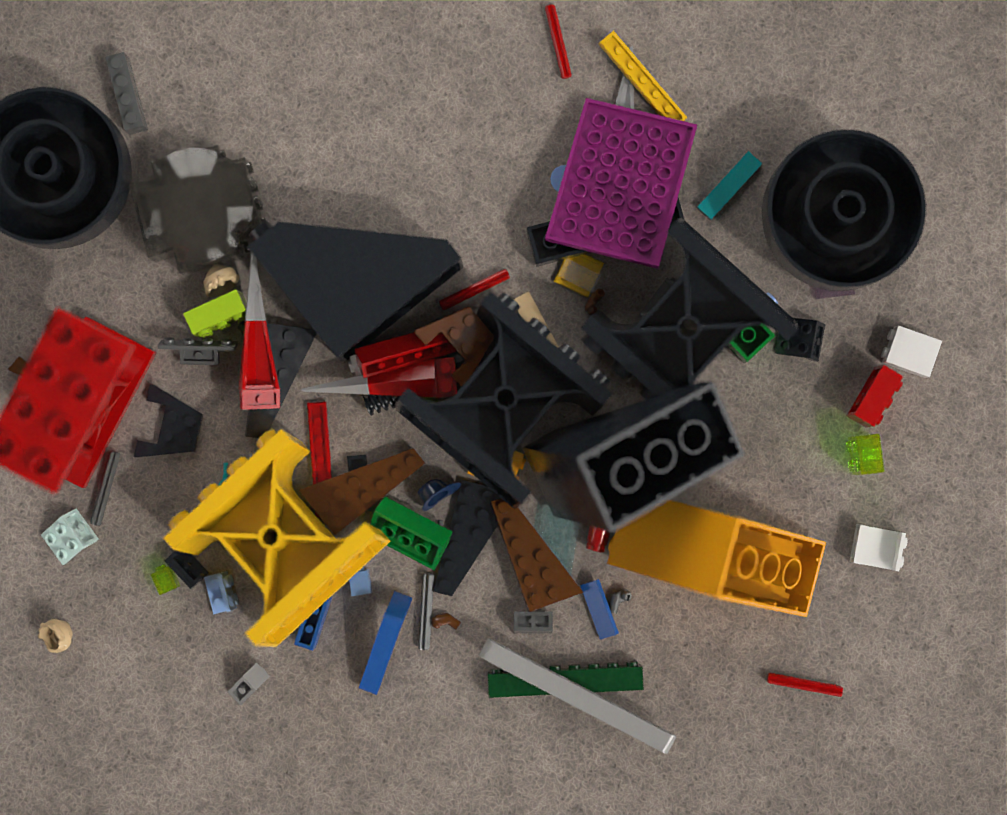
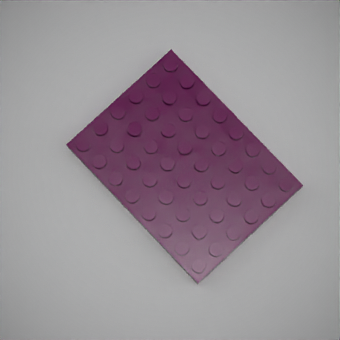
(621, 183)

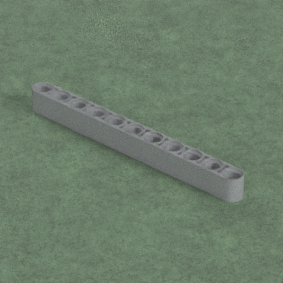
(577, 696)

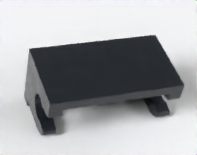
(186, 567)

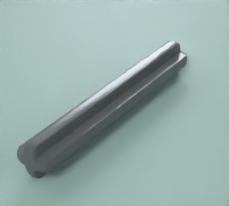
(105, 488)
(426, 611)

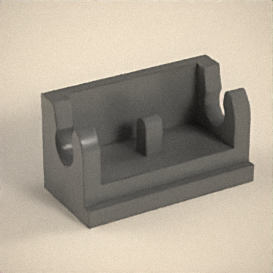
(533, 622)

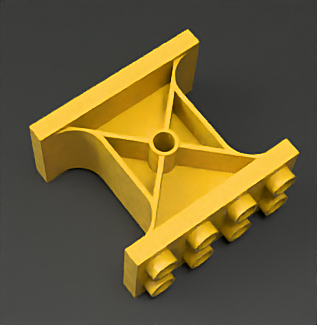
(275, 537)

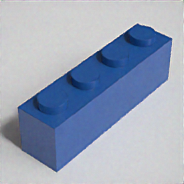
(311, 628)

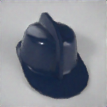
(435, 491)

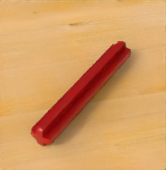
(558, 41)
(474, 289)
(805, 684)

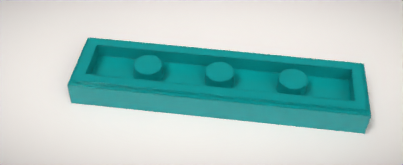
(729, 185)

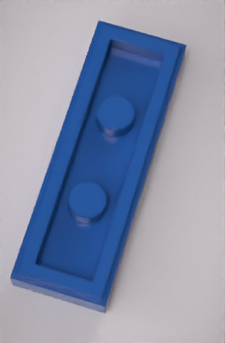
(599, 609)

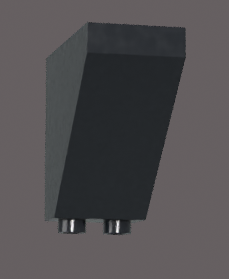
(351, 279)
(633, 456)

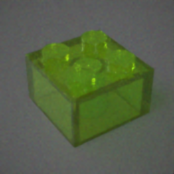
(865, 454)

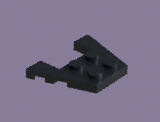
(178, 428)

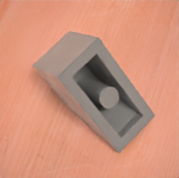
(248, 683)

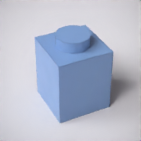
(360, 583)

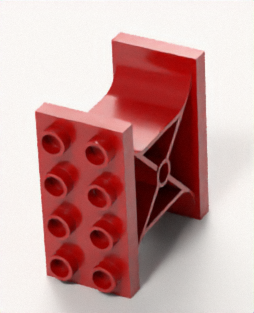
(70, 401)

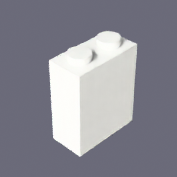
(911, 351)

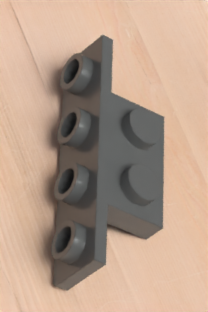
(198, 352)

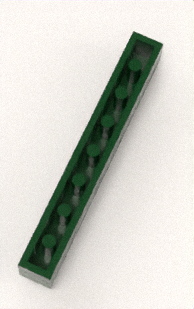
(594, 678)

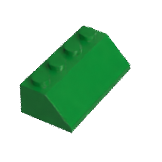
(411, 533)

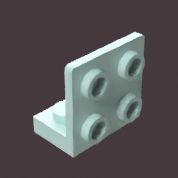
(69, 536)

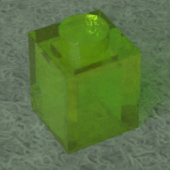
(165, 579)

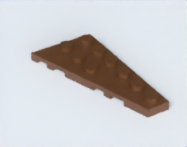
(536, 567)

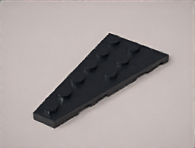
(288, 349)
(472, 528)

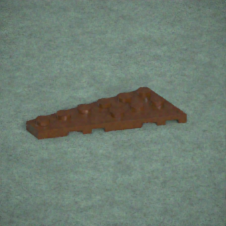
(352, 493)

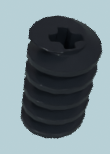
(377, 401)

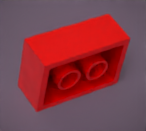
(875, 396)

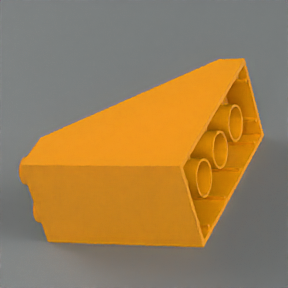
(720, 556)

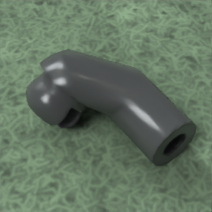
(617, 598)

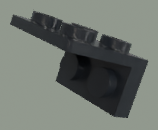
(804, 342)

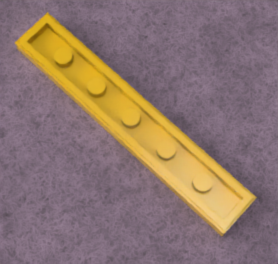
(640, 77)

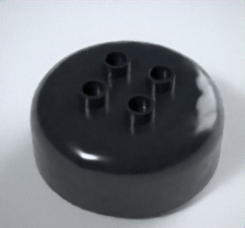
(59, 168)
(843, 210)

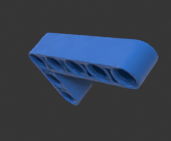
(385, 642)

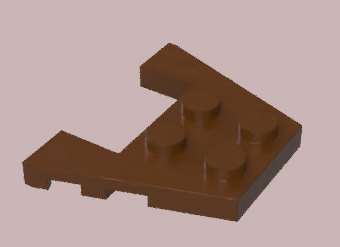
(466, 335)

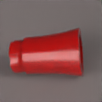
(597, 539)

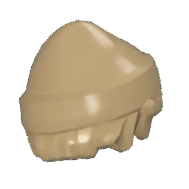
(220, 280)
(56, 635)

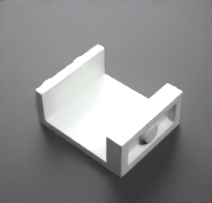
(878, 547)

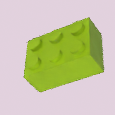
(217, 314)

